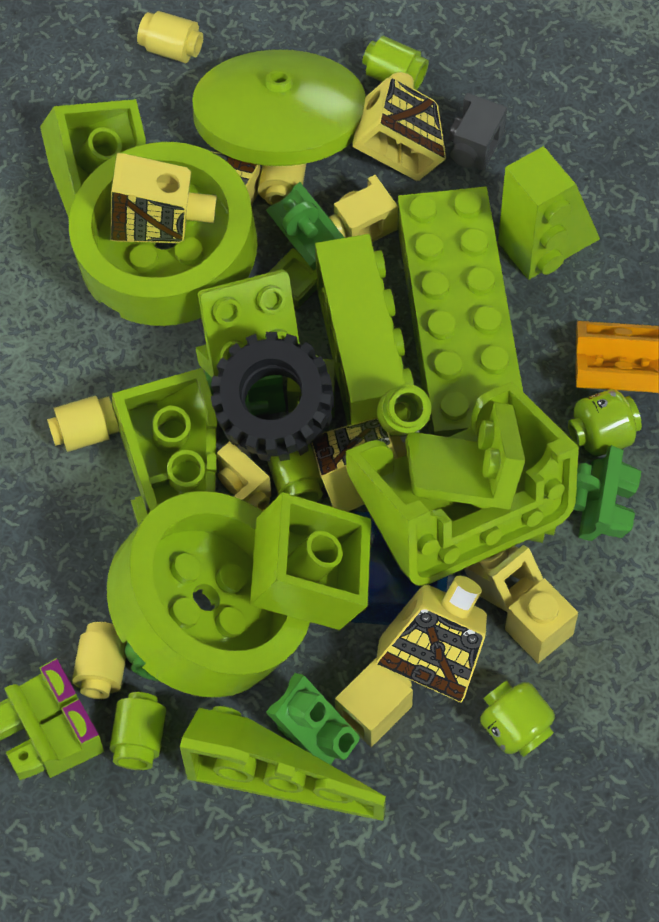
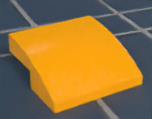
(617, 356)

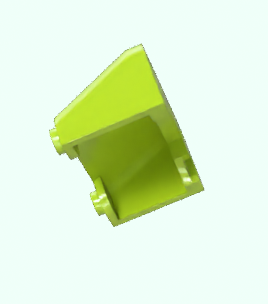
(447, 536)

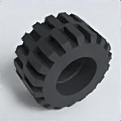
(264, 359)

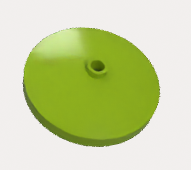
(278, 107)

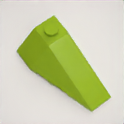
(85, 137)
(169, 435)
(247, 757)

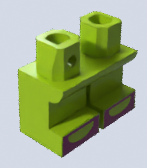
(53, 721)

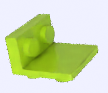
(241, 310)
(469, 470)

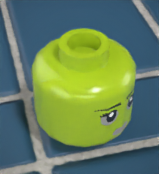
(605, 421)
(517, 718)

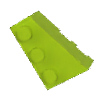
(542, 215)

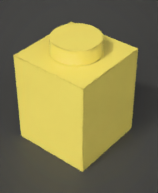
(541, 620)
(374, 702)

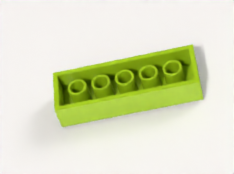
(456, 302)

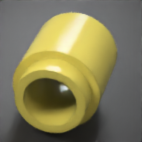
(170, 36)
(278, 181)
(83, 423)
(99, 661)

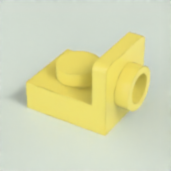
(243, 477)

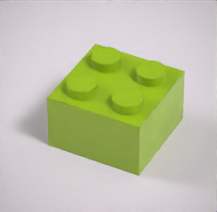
(311, 561)

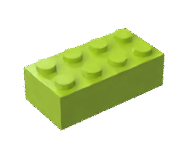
(360, 325)

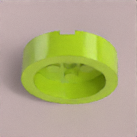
(156, 283)
(185, 547)

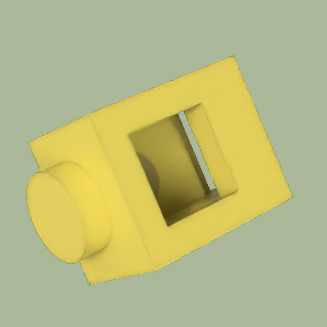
(366, 212)
(495, 569)

